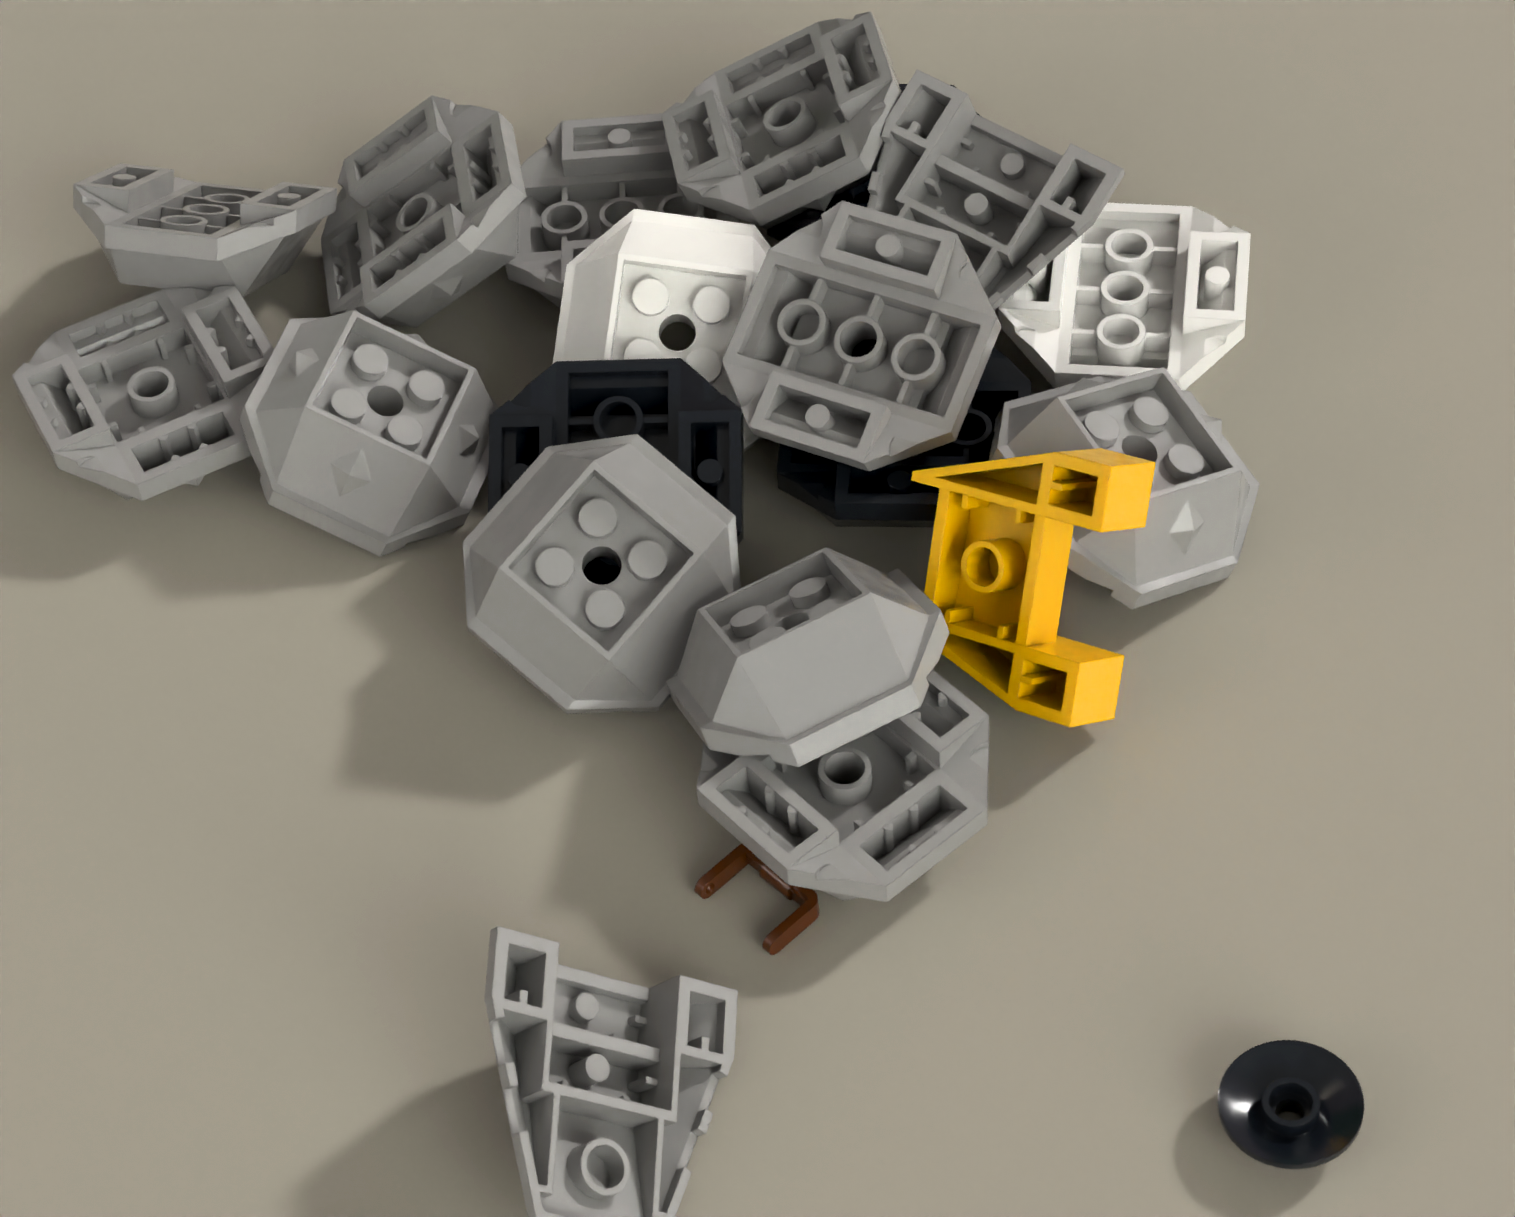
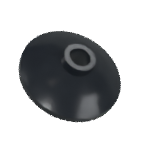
(1297, 1080)

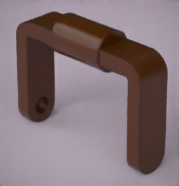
(793, 924)

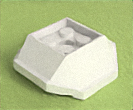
(658, 273)
(1135, 297)

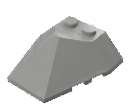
(989, 185)
(603, 1078)

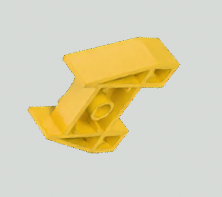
(1004, 567)

